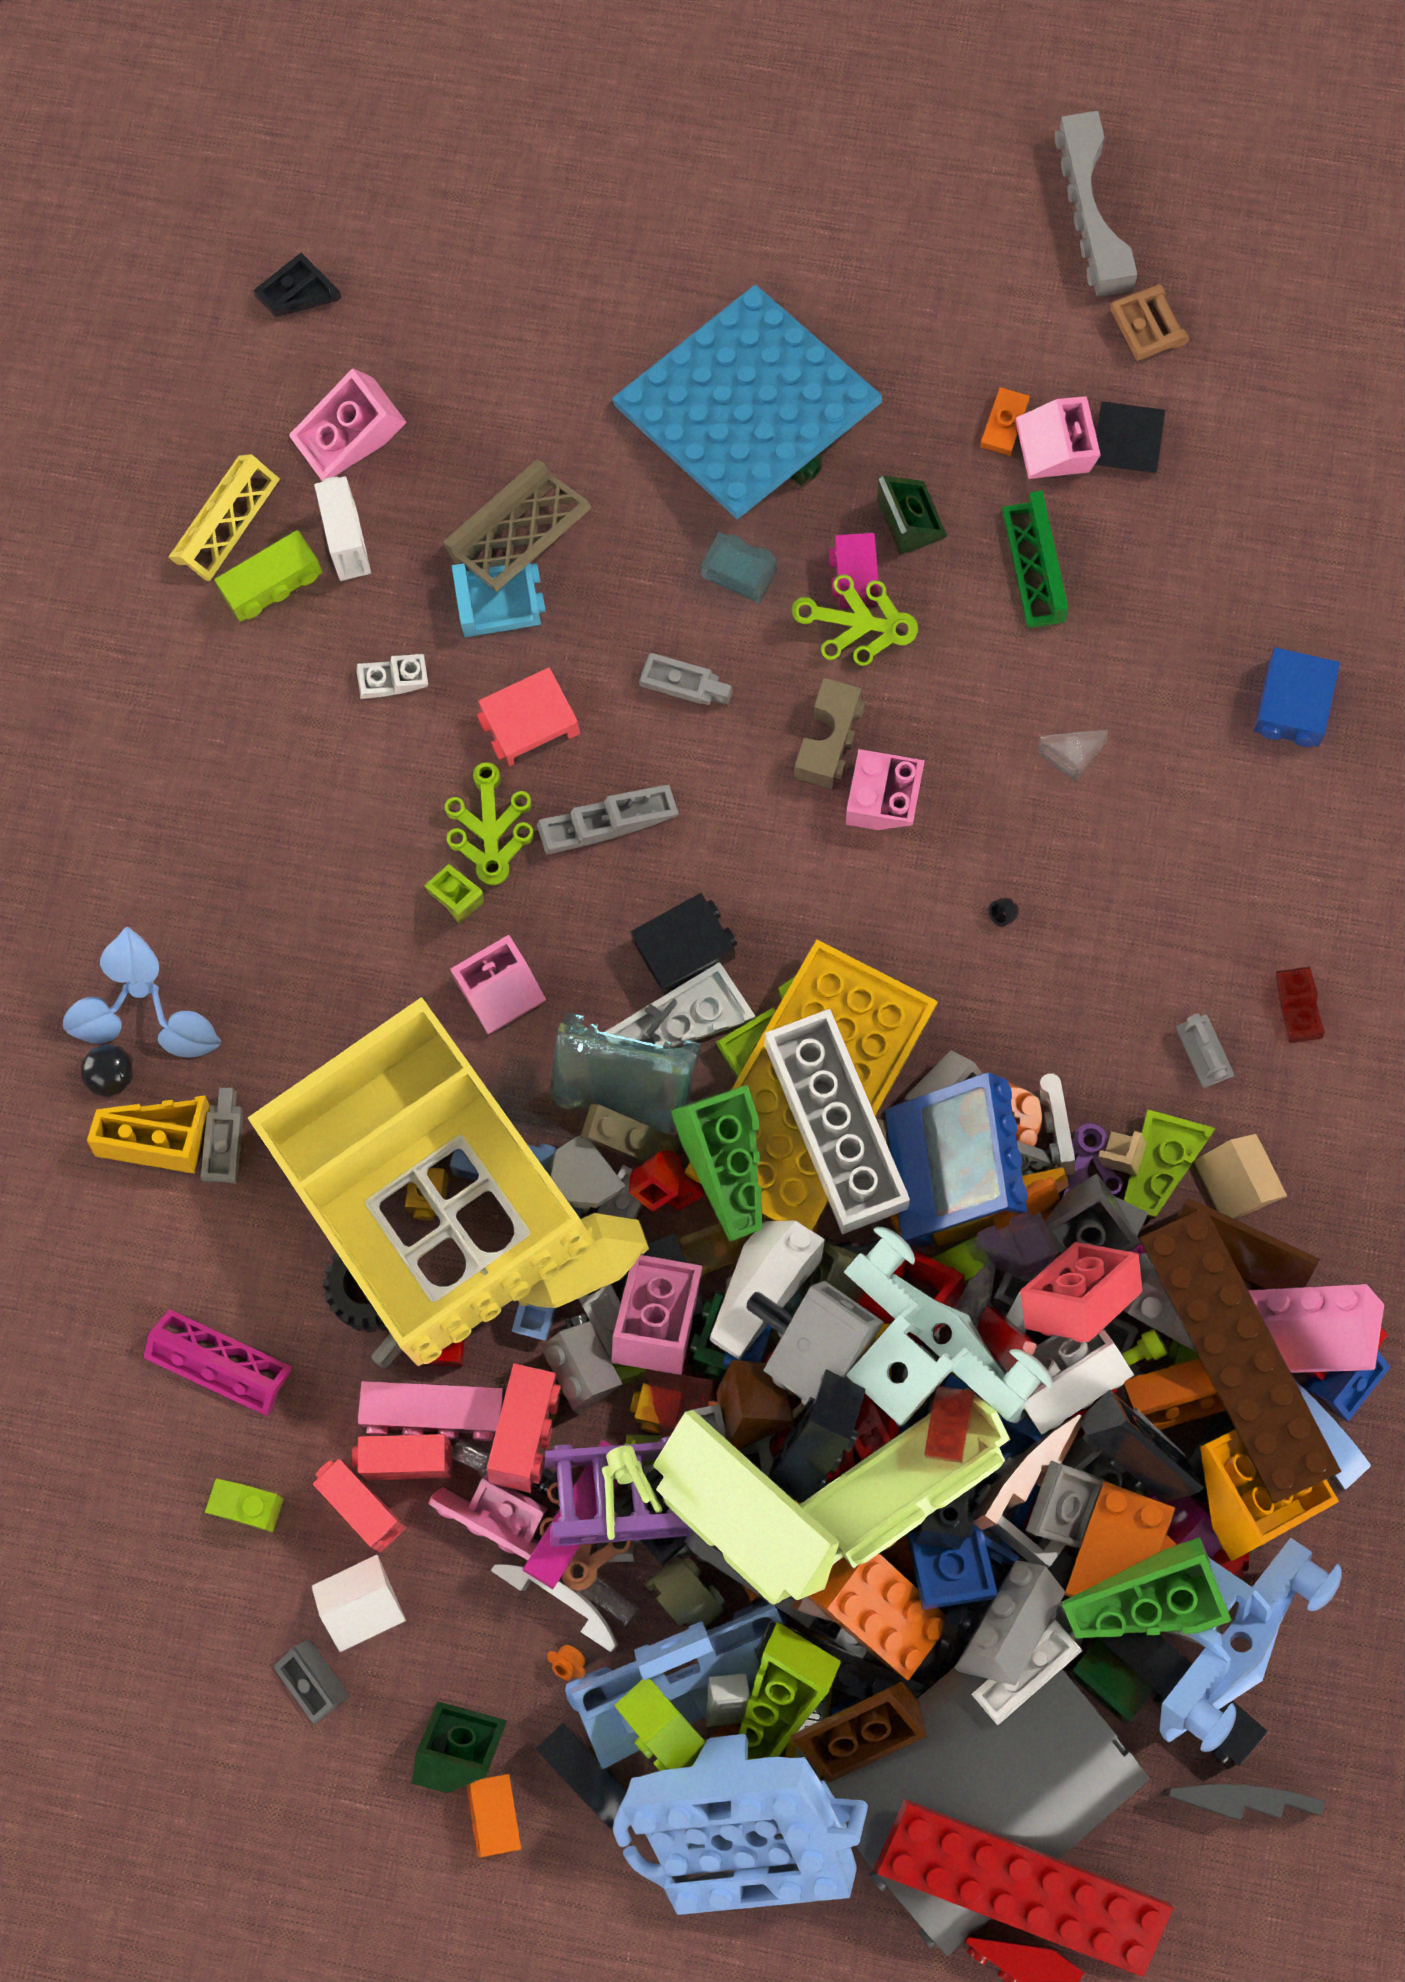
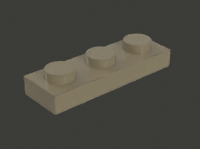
(625, 1134)

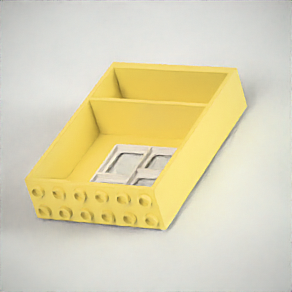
(381, 1122)

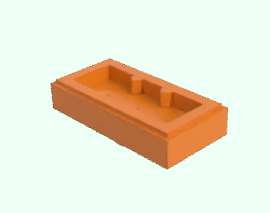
(1001, 426)

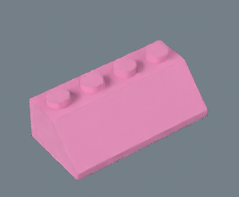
(1323, 1326)

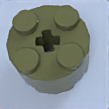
(685, 1595)

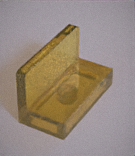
(711, 1248)

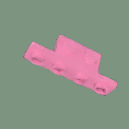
(495, 1513)

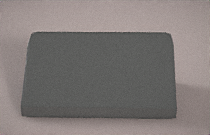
(311, 1681)

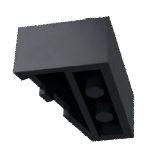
(819, 1438)

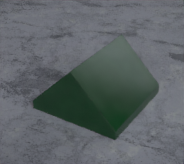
(909, 513)
(1110, 1680)

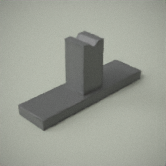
(658, 1015)

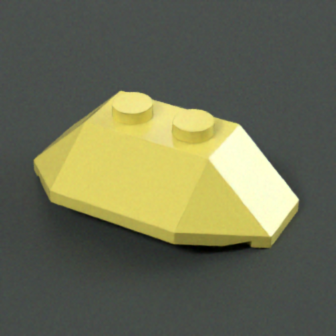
(614, 1252)

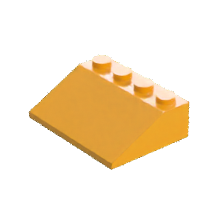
(1240, 1504)

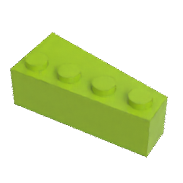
(786, 1691)

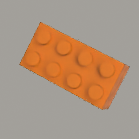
(881, 1613)

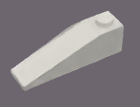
(770, 1263)

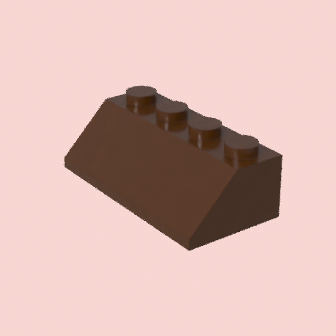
(1258, 1256)

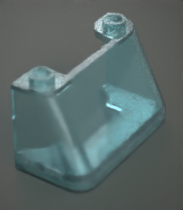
(621, 1073)

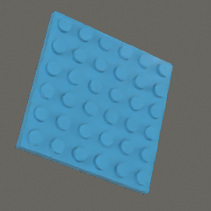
(747, 401)

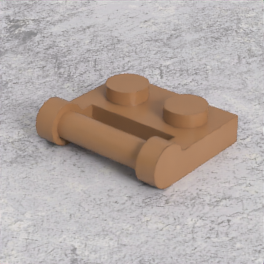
(1140, 326)

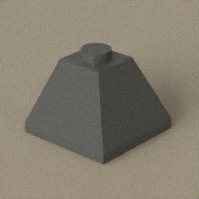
(1090, 1217)

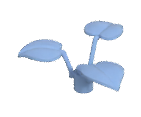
(134, 962)

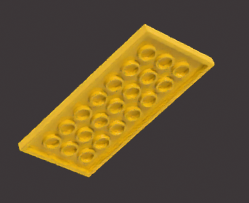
(879, 1028)

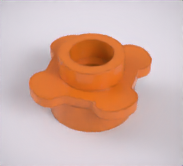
(567, 1662)

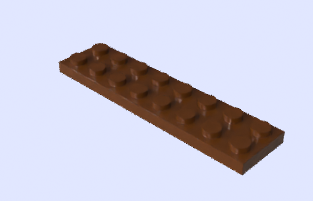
(1240, 1356)

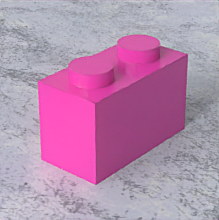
(857, 558)

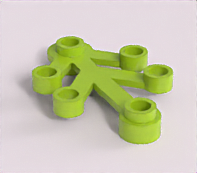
(861, 621)
(490, 829)

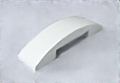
(595, 1627)

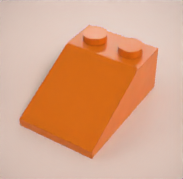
(1119, 1535)

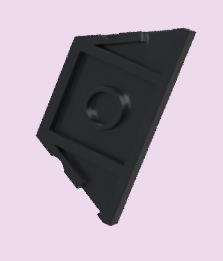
(961, 1624)

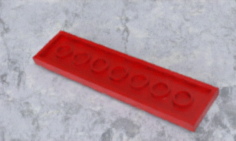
(1023, 1887)

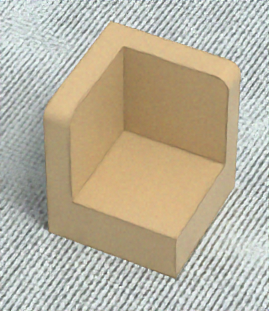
(1123, 1152)

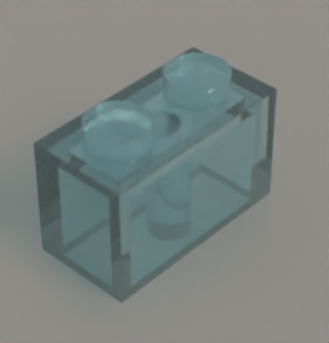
(739, 566)

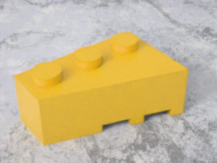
(152, 1135)

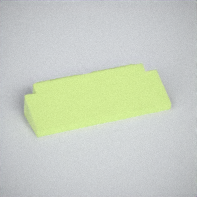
(901, 1487)
(743, 1513)

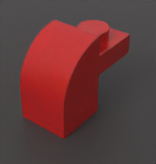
(663, 1181)

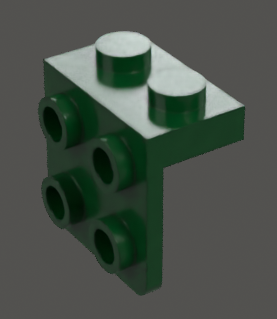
(705, 1359)

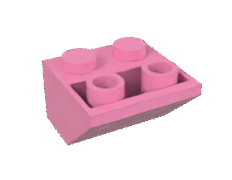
(1058, 438)
(883, 791)
(498, 985)

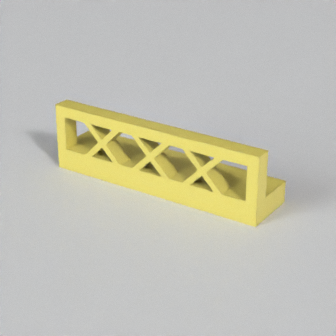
(215, 509)

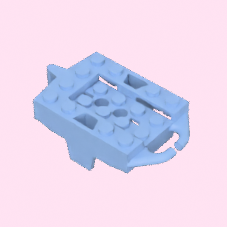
(729, 1818)

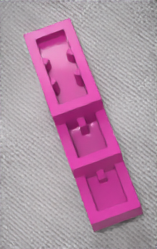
(550, 1562)

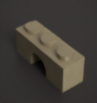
(821, 760)

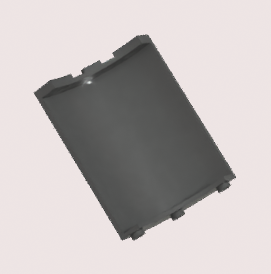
(1031, 1779)

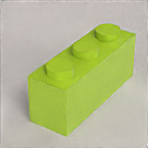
(269, 576)

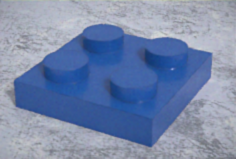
(953, 1575)

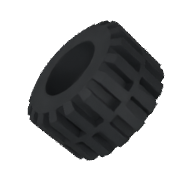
(340, 1300)

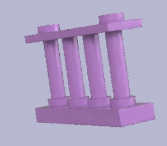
(637, 1526)

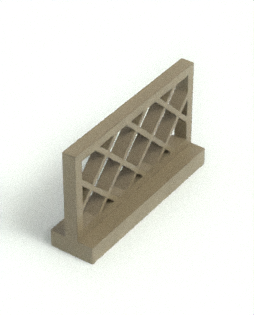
(502, 514)

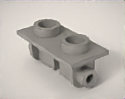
(1204, 1050)

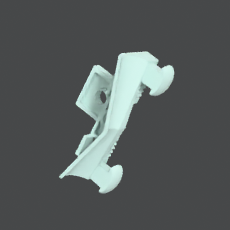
(920, 1314)

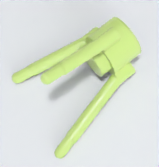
(626, 1469)

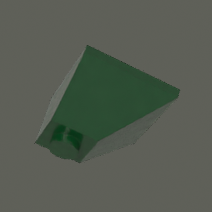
(456, 1748)

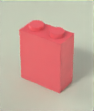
(403, 1457)
(358, 1504)

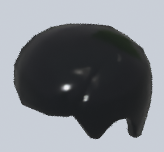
(107, 1070)

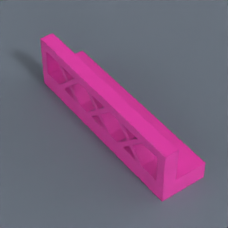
(212, 1366)

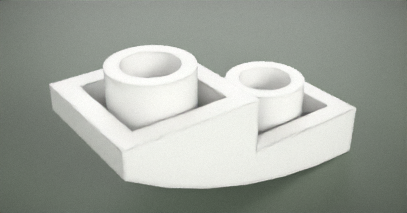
(395, 677)

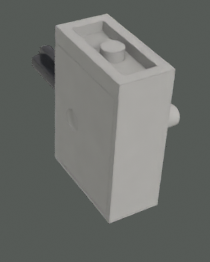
(822, 1335)

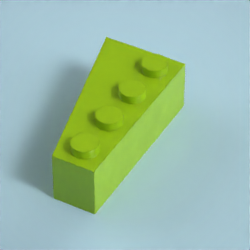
(660, 1727)

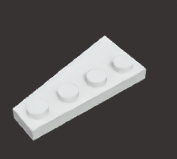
(704, 1008)

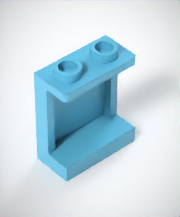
(491, 611)

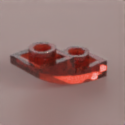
(1299, 1005)
(949, 1424)

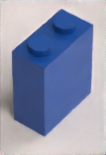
(1296, 697)

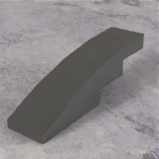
(1233, 1799)

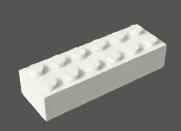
(836, 1121)

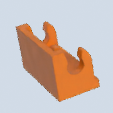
(493, 1816)

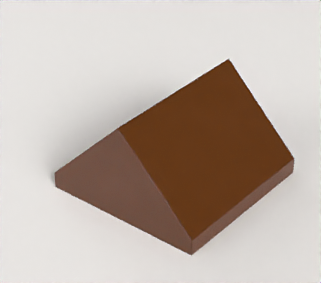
(752, 1404)

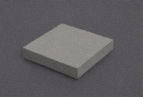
(1065, 1504)

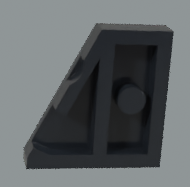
(296, 288)

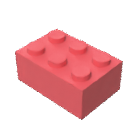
(1081, 1291)
(523, 1428)

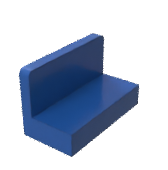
(1347, 1389)

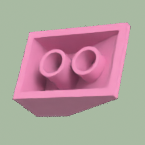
(347, 425)
(656, 1315)

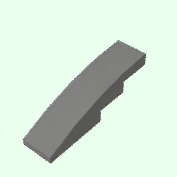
(608, 819)

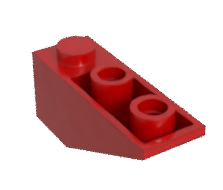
(1023, 1961)

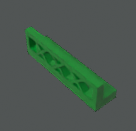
(1047, 557)

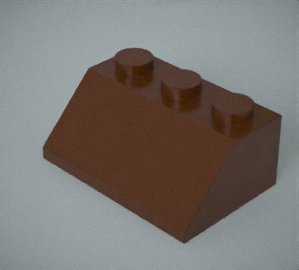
(862, 1732)

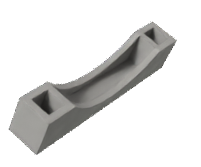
(1109, 258)

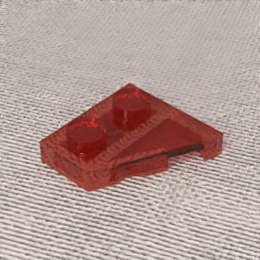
(675, 1395)

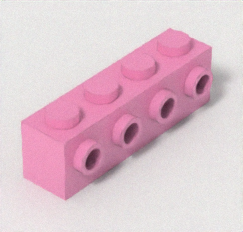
(430, 1409)

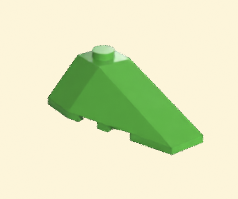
(723, 1151)
(1154, 1596)

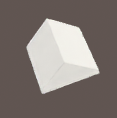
(357, 1603)

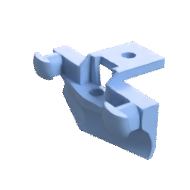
(719, 1652)
(1222, 1672)

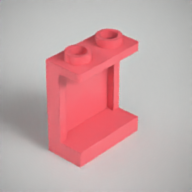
(527, 715)

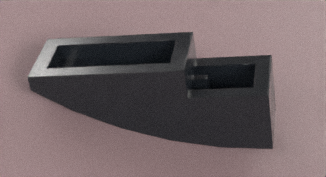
(583, 1773)

